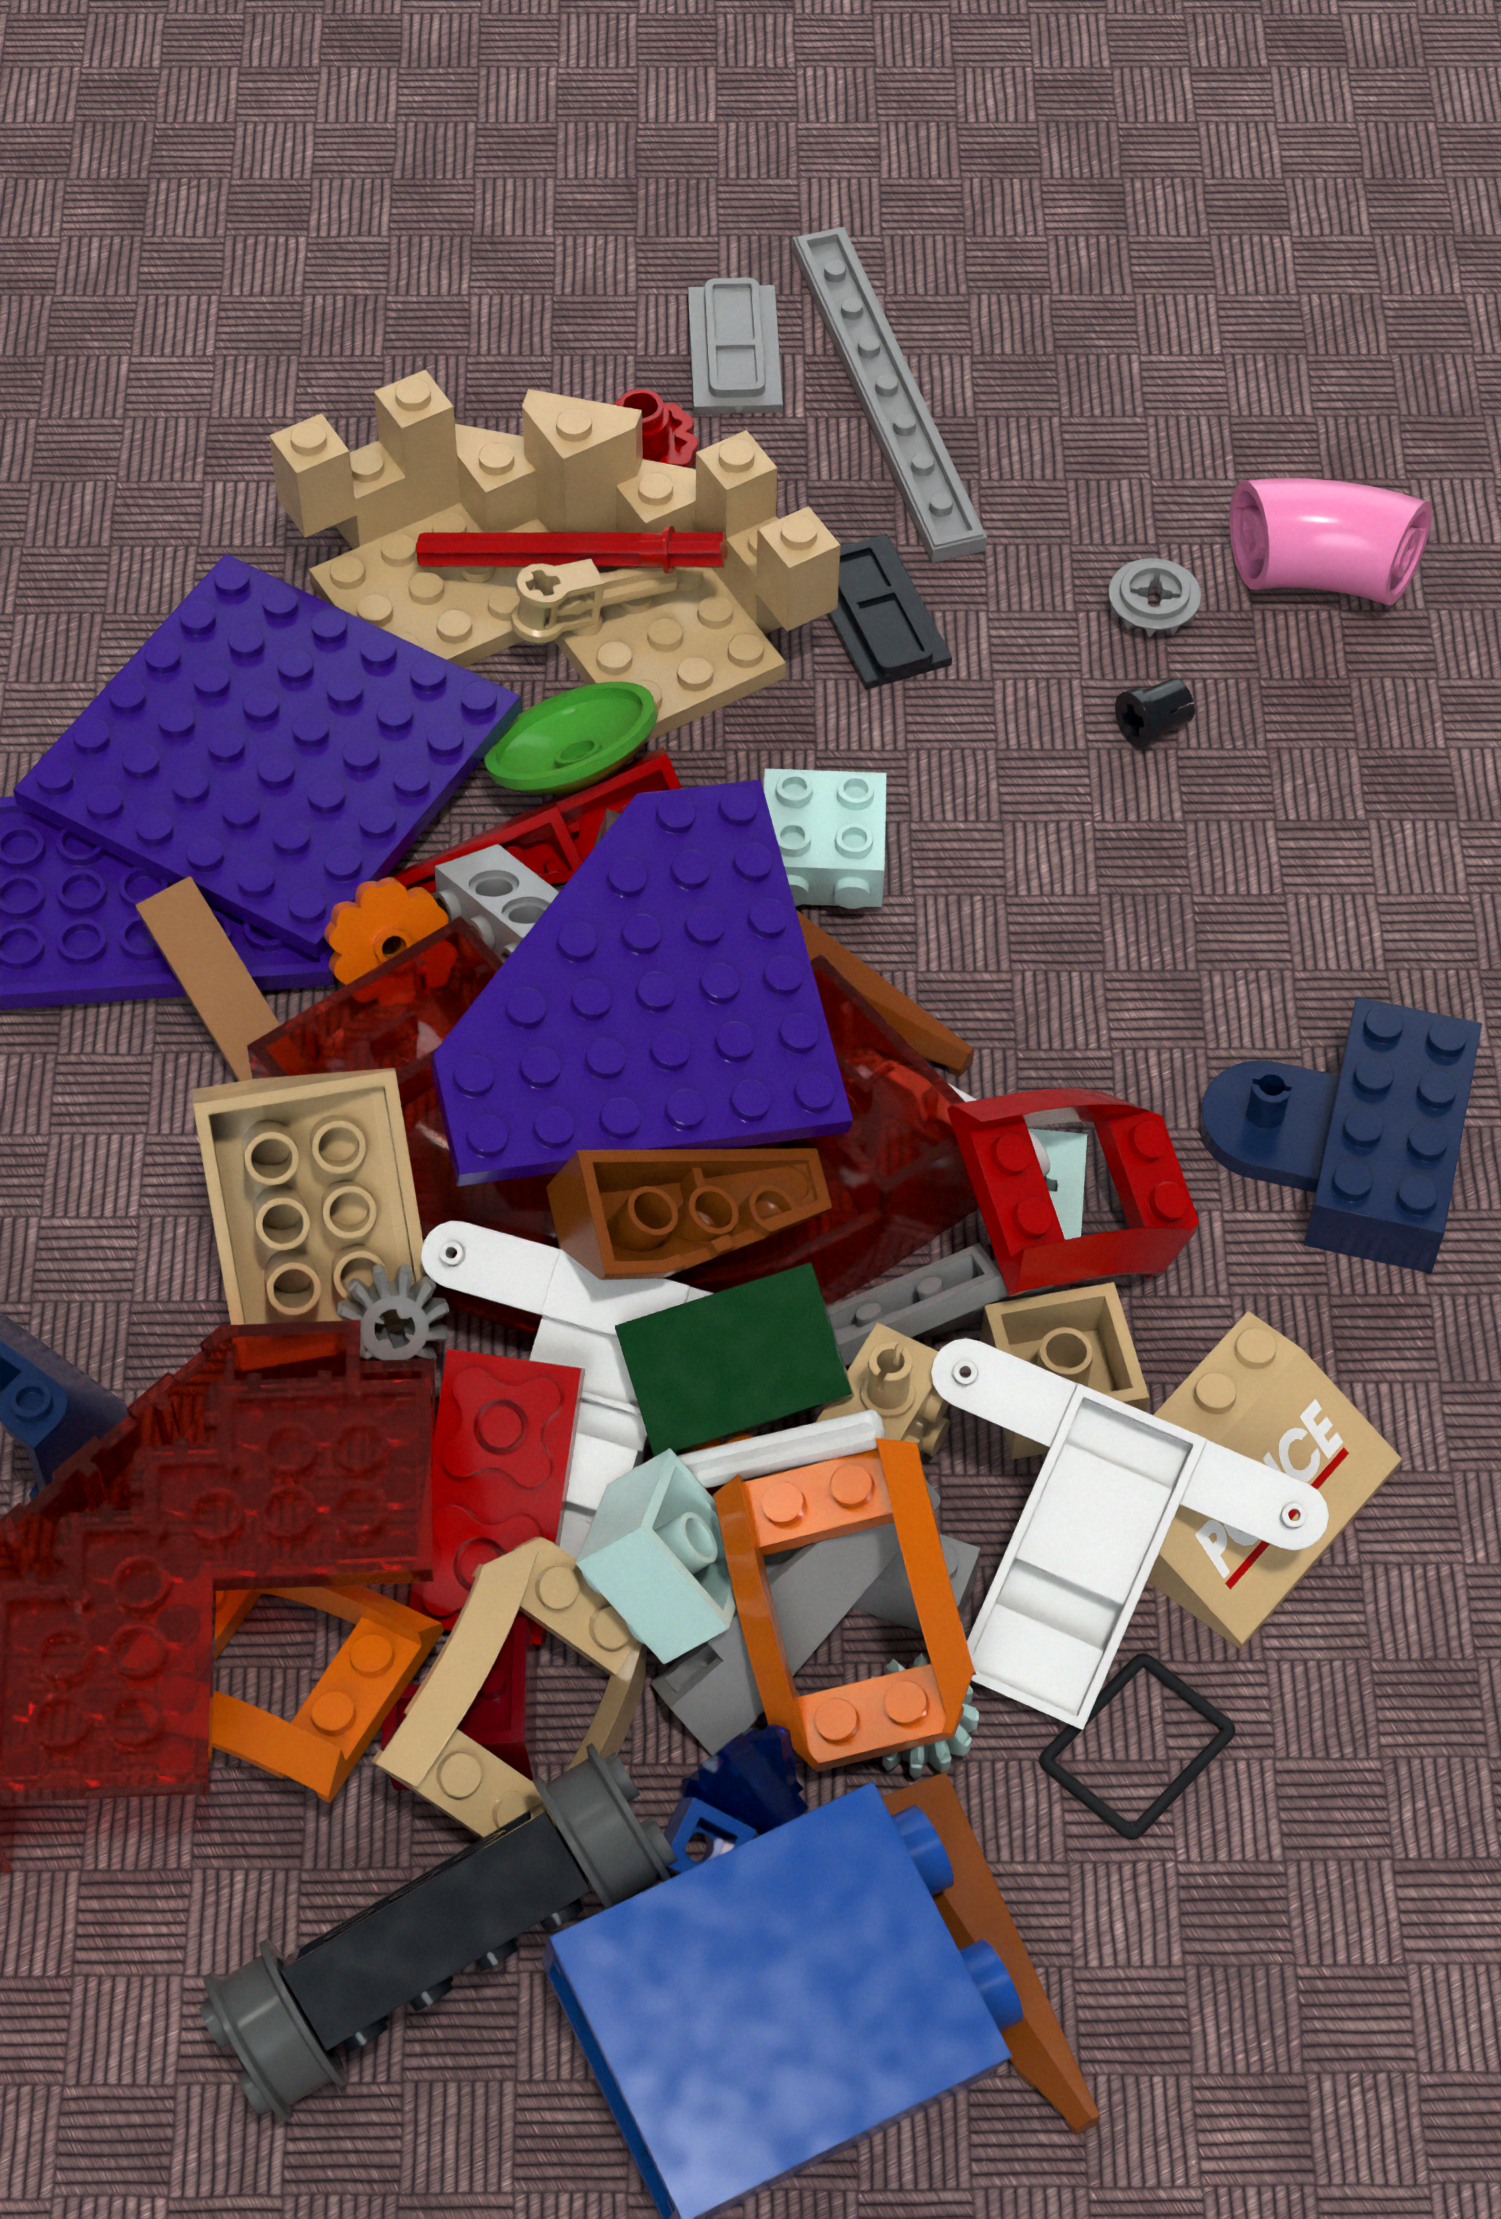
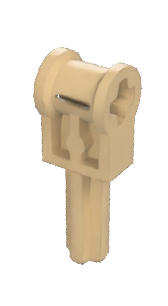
(575, 593)

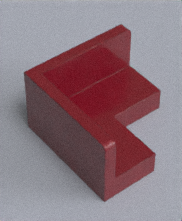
(503, 1709)

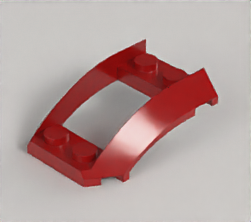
(1019, 1205)

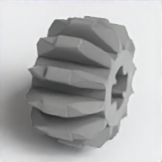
(409, 1303)

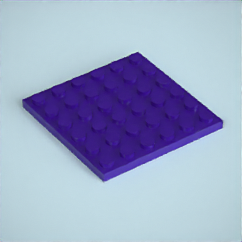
(269, 752)

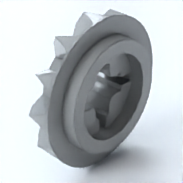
(1177, 590)

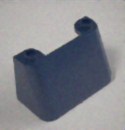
(49, 1402)

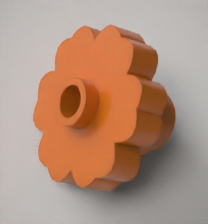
(379, 913)

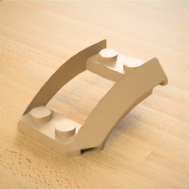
(448, 1765)

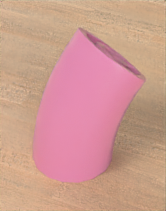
(1327, 536)

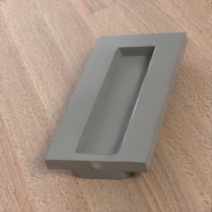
(734, 347)

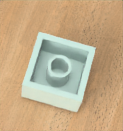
(660, 1557)

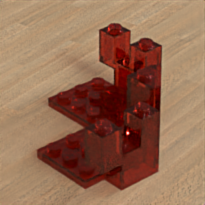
(239, 1472)

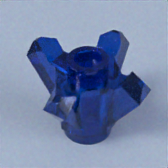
(751, 1779)

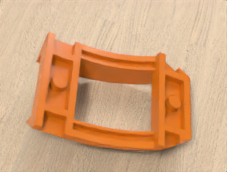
(822, 1504)
(348, 1699)

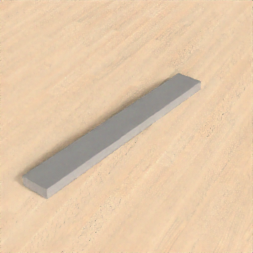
(889, 396)

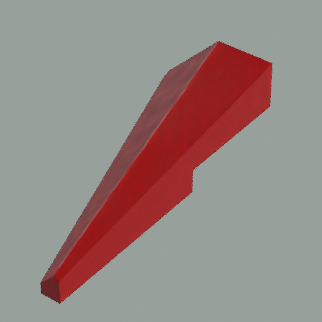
(560, 832)

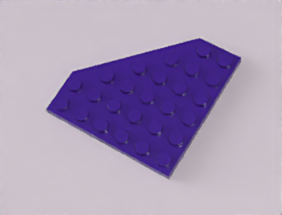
(649, 1004)

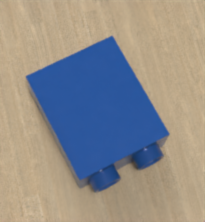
(781, 2003)

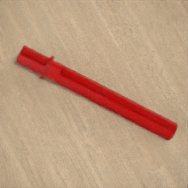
(606, 549)

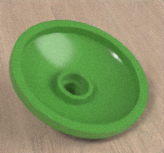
(573, 739)

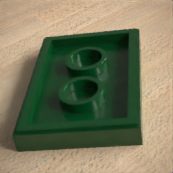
(734, 1360)

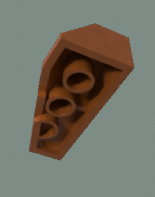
(679, 1207)

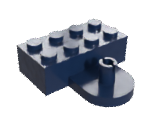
(1367, 1141)

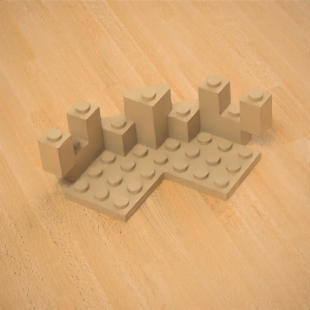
(568, 473)

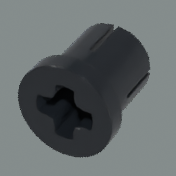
(1153, 711)

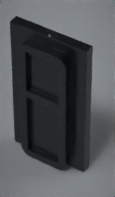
(883, 616)

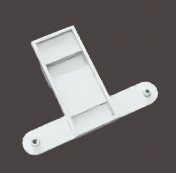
(574, 1332)
(1096, 1522)

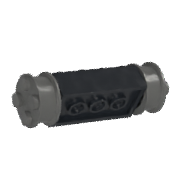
(412, 1941)

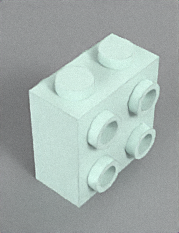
(830, 834)

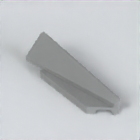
(926, 1301)
(811, 1592)

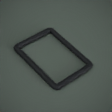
(1177, 1786)

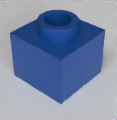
(717, 1828)

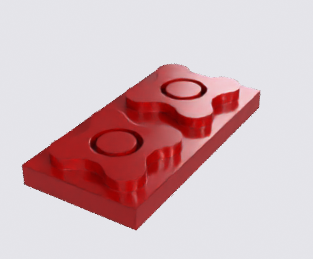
(496, 1469)

